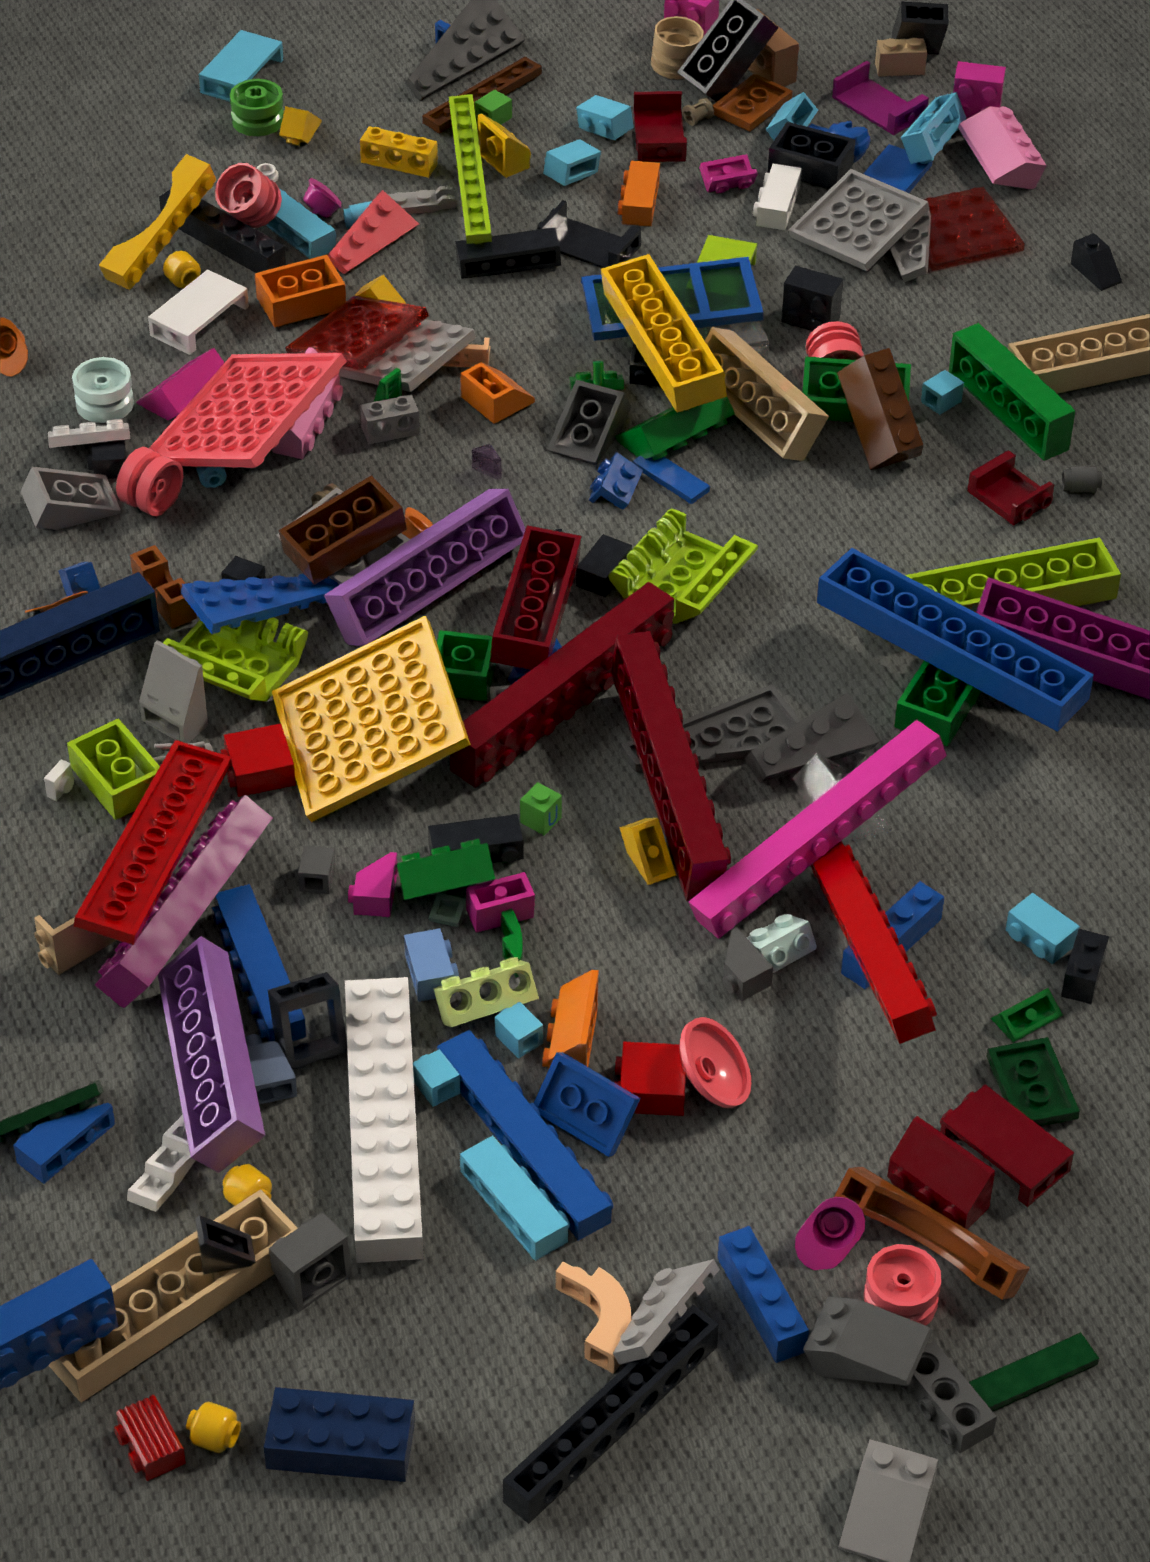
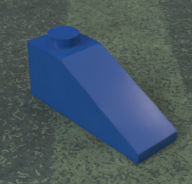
(59, 1141)

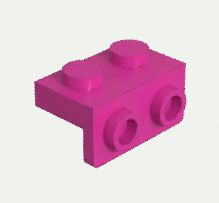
(728, 173)

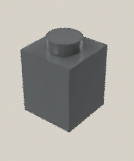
(316, 869)

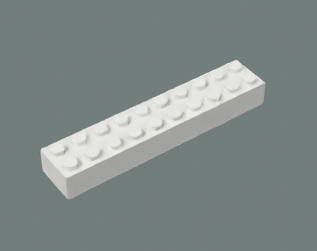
(383, 1121)

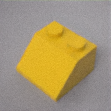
(502, 148)

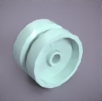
(103, 389)

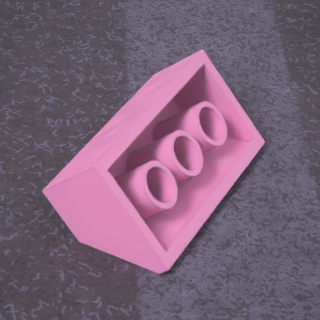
(1003, 148)
(310, 423)

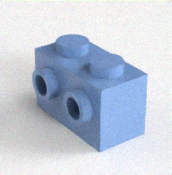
(428, 961)

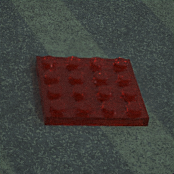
(968, 229)
(360, 330)

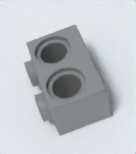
(390, 419)

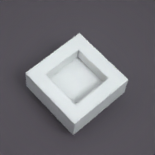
(59, 780)

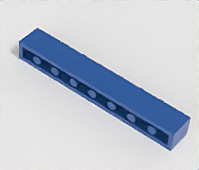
(527, 1136)

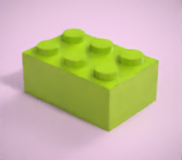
(113, 767)

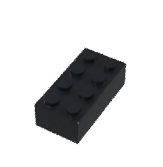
(728, 49)

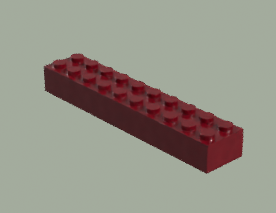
(557, 686)
(669, 763)

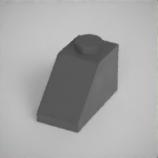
(745, 967)

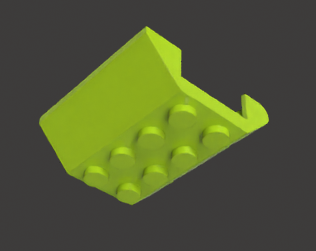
(681, 565)
(245, 656)

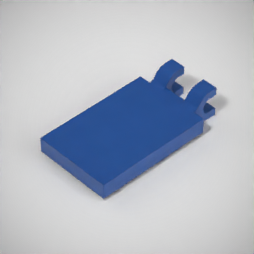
(896, 170)

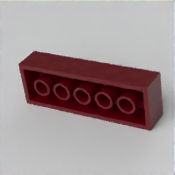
(535, 598)

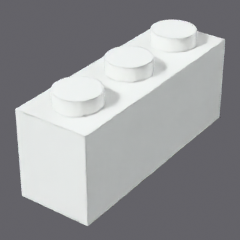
(777, 196)

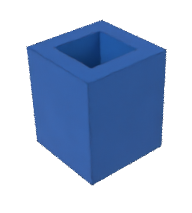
(79, 578)

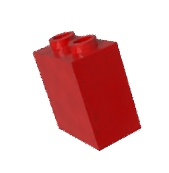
(259, 760)
(654, 1075)

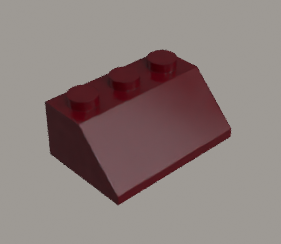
(941, 1174)

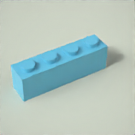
(302, 228)
(514, 1197)

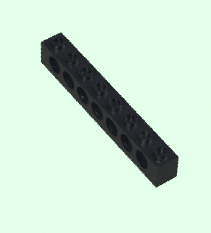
(609, 1415)

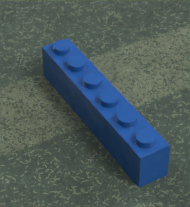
(254, 956)

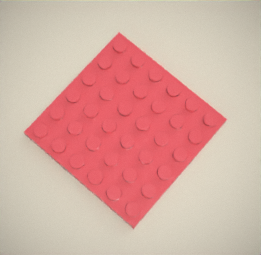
(246, 408)

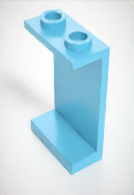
(238, 62)

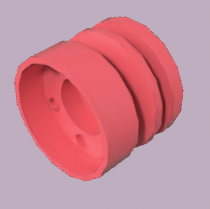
(248, 195)
(834, 341)

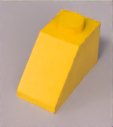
(298, 126)
(648, 849)

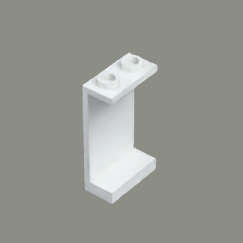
(194, 309)

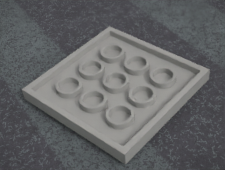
(858, 219)
(416, 355)

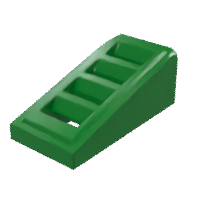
(389, 386)

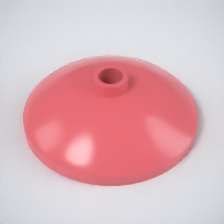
(715, 1063)

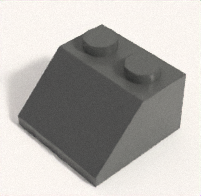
(311, 1260)

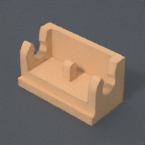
(471, 355)

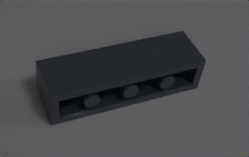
(509, 253)

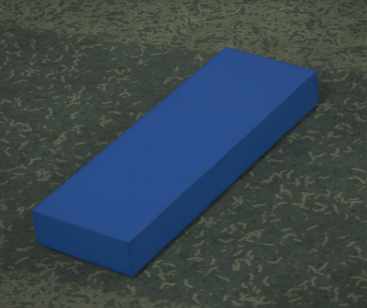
(673, 478)

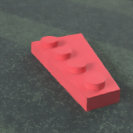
(372, 231)

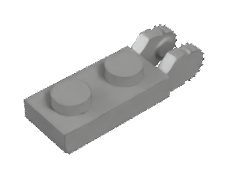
(426, 200)

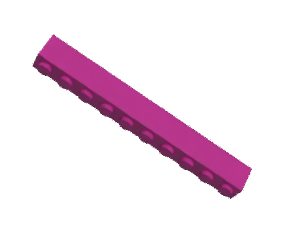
(817, 829)

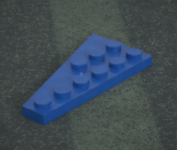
(251, 599)

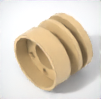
(673, 44)

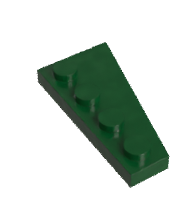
(51, 1109)

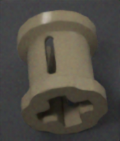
(698, 111)

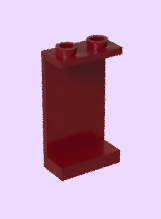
(659, 126)
(1009, 1142)

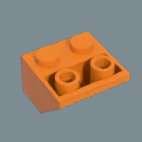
(493, 392)

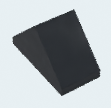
(223, 1246)

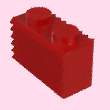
(150, 1438)

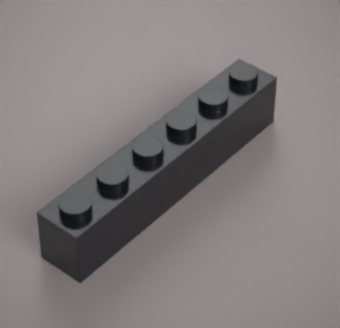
(231, 237)

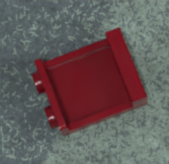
(1008, 490)

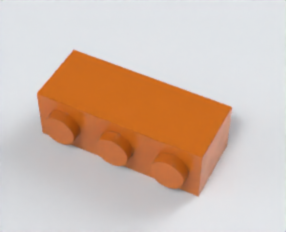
(639, 193)

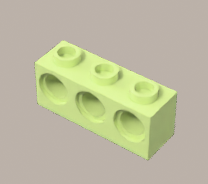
(500, 997)

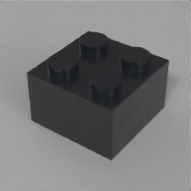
(811, 298)

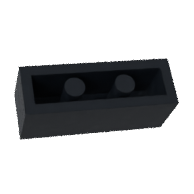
(500, 833)

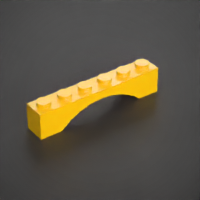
(130, 259)

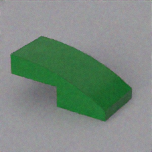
(512, 941)

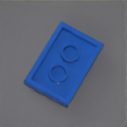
(585, 1104)

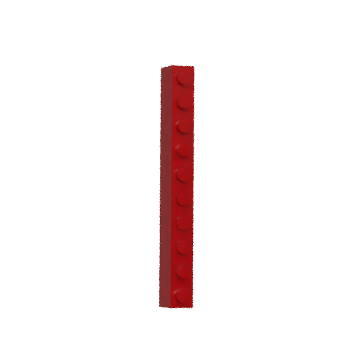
(874, 944)

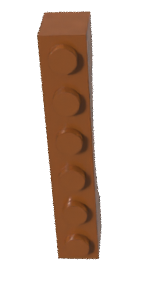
(968, 1252)

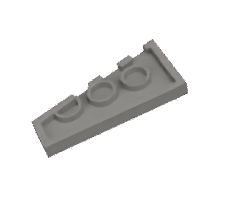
(661, 1306)

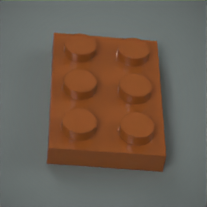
(752, 102)

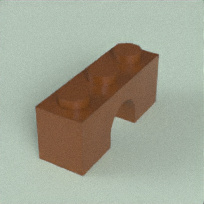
(156, 572)

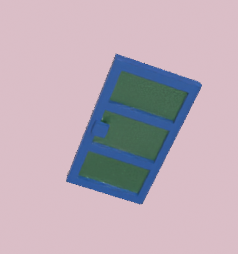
(708, 291)

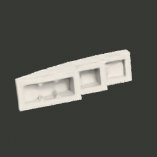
(163, 1169)

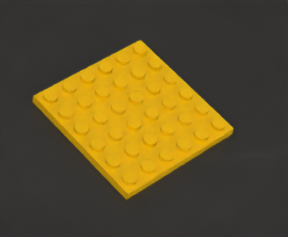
(369, 718)

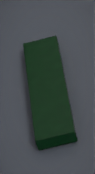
(1035, 1372)

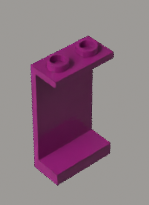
(875, 102)

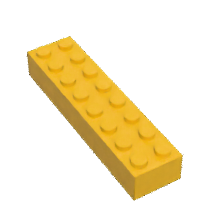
(663, 333)

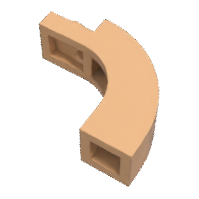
(610, 1304)

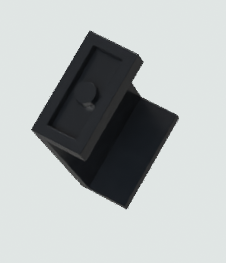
(591, 243)

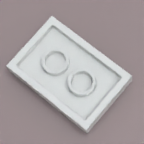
(88, 433)

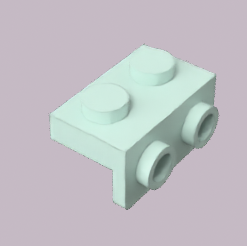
(784, 940)

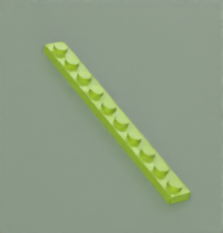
(470, 170)

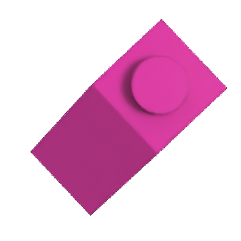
(375, 887)

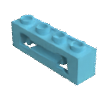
(932, 129)

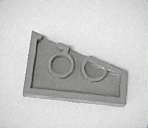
(912, 249)

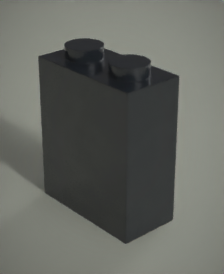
(922, 21)

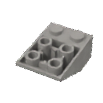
(174, 694)

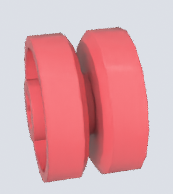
(149, 481)
(904, 1282)

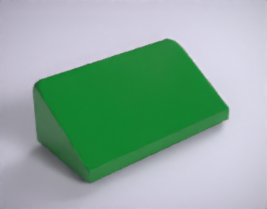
(1028, 1015)

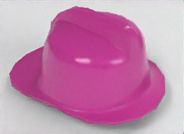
(321, 199)
(829, 1233)

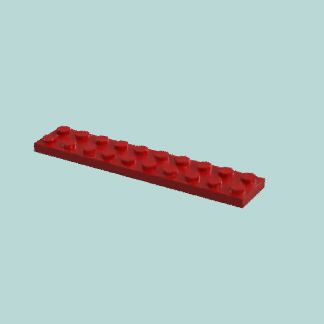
(152, 843)

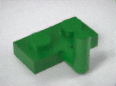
(602, 378)

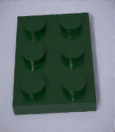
(1033, 1081)

